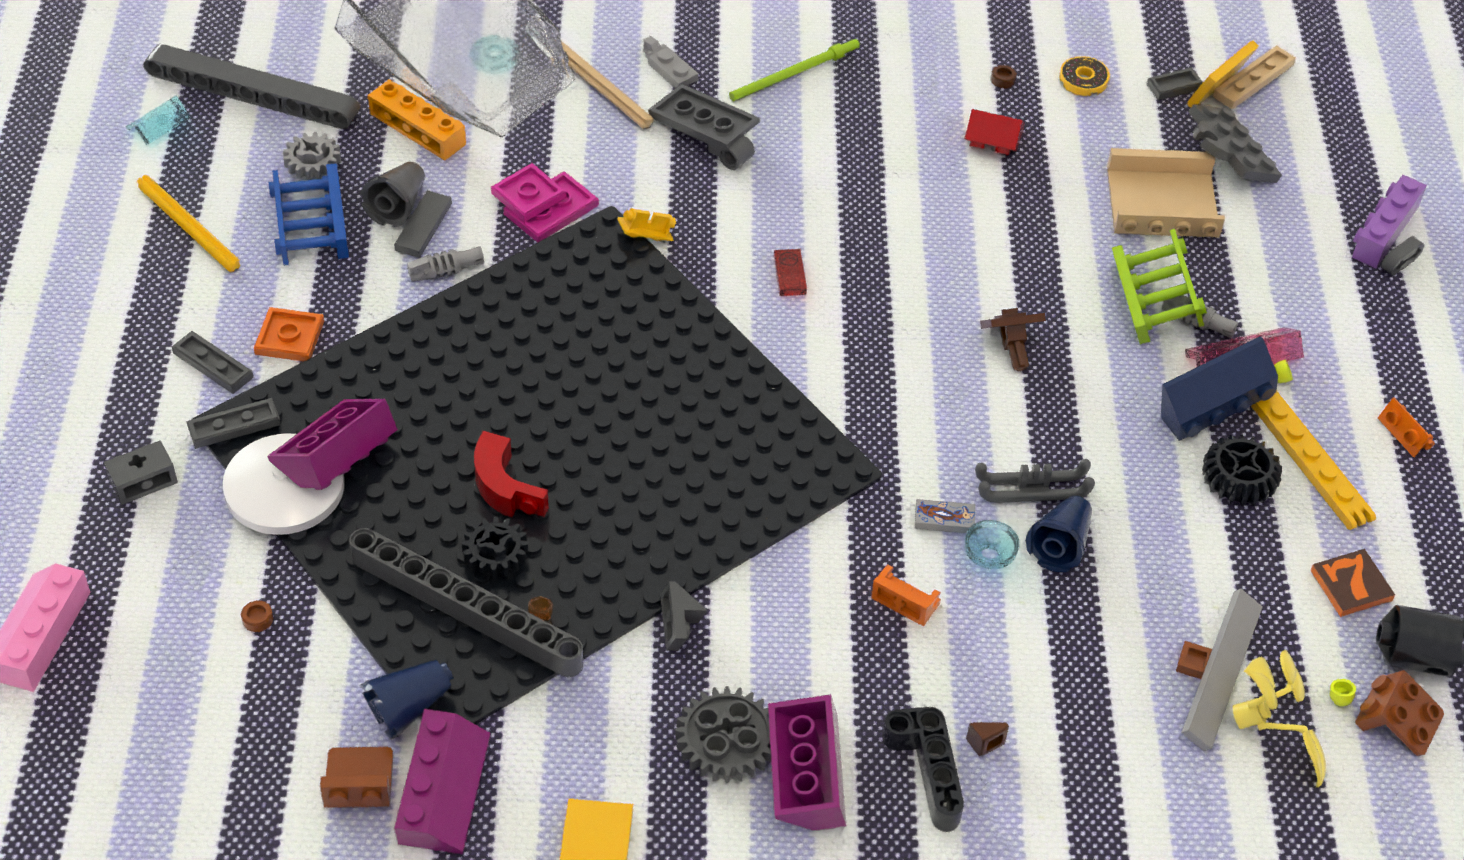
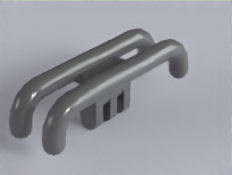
(1033, 484)

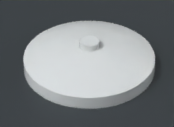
(268, 499)

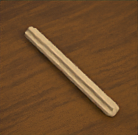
(608, 89)

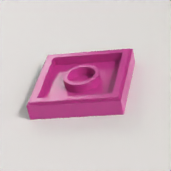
(528, 192)

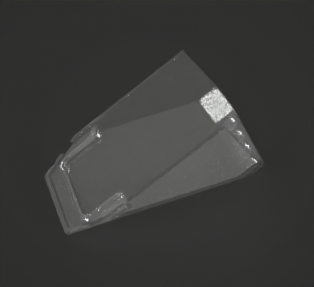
(467, 57)

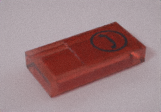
(790, 272)

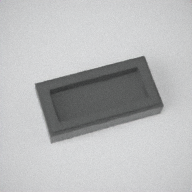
(1174, 83)

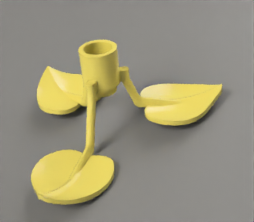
(1258, 710)

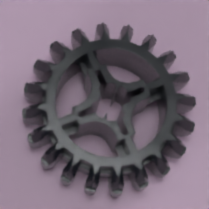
(1242, 470)

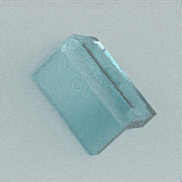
(160, 120)

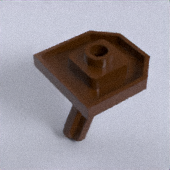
(1013, 333)

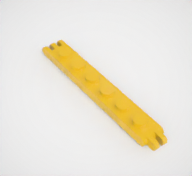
(1314, 462)

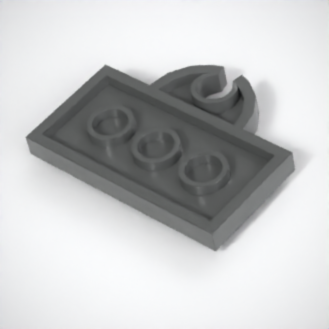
(1230, 142)

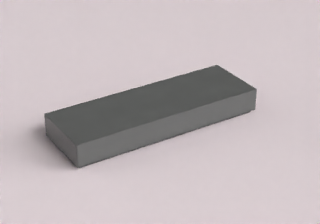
(423, 223)
(212, 362)
(233, 423)

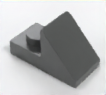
(678, 611)

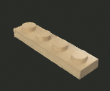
(1254, 77)

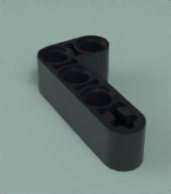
(933, 768)

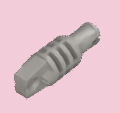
(430, 266)
(1211, 318)

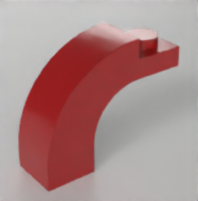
(497, 487)

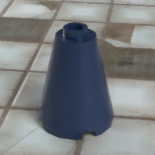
(1061, 535)
(404, 694)

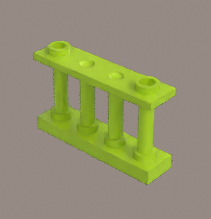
(1138, 302)

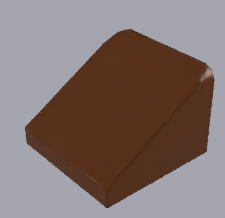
(986, 736)

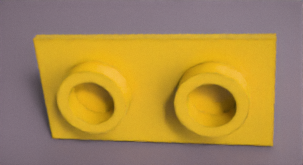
(636, 224)

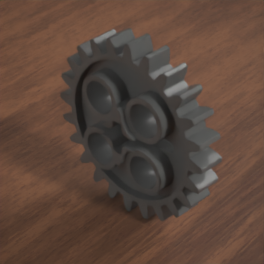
(725, 734)

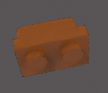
(1403, 708)
(357, 777)

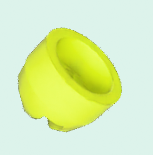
(1283, 371)
(1342, 692)

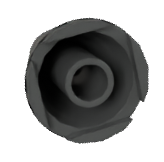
(393, 194)

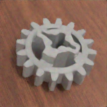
(310, 155)

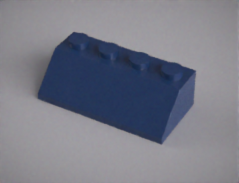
(1218, 389)

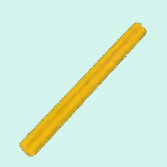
(188, 223)

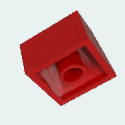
(994, 130)

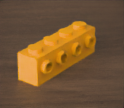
(417, 119)

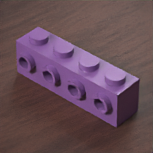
(1388, 221)

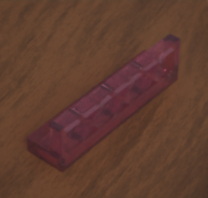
(1280, 342)

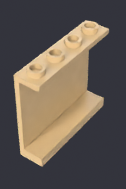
(1163, 192)

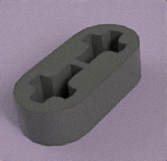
(1402, 255)

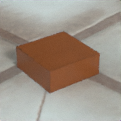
(1193, 659)

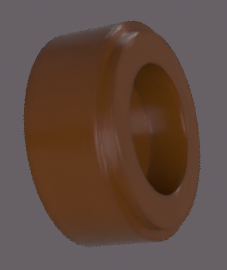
(1003, 76)

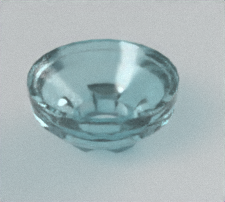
(995, 536)

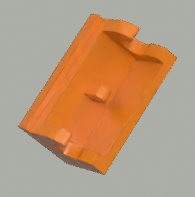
(904, 597)

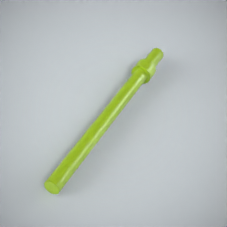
(833, 53)

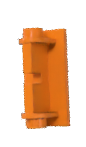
(1405, 428)

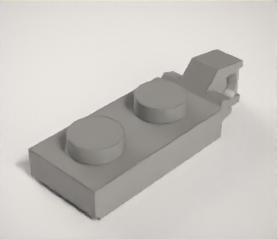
(668, 63)

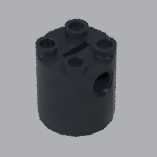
(1421, 640)

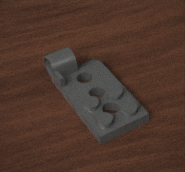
(702, 119)

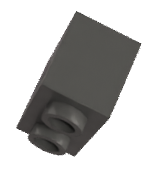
(141, 472)

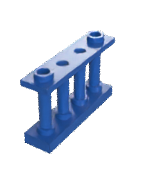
(333, 220)

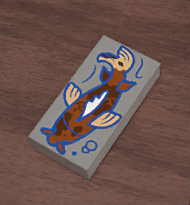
(944, 516)

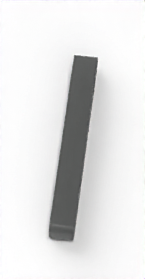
(252, 86)
(448, 591)

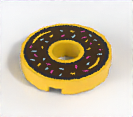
(1096, 71)

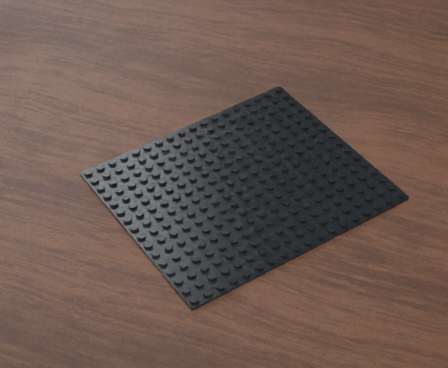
(620, 396)

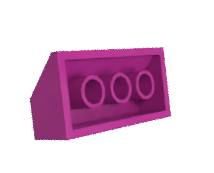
(334, 442)
(807, 763)
(442, 783)

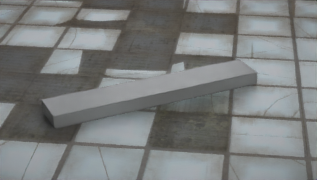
(1222, 670)

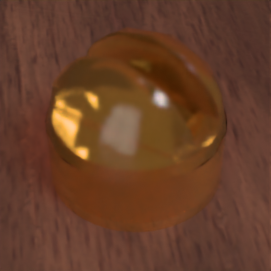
(541, 608)

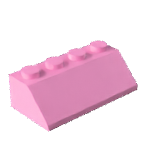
(40, 624)

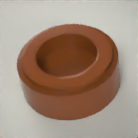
(257, 616)

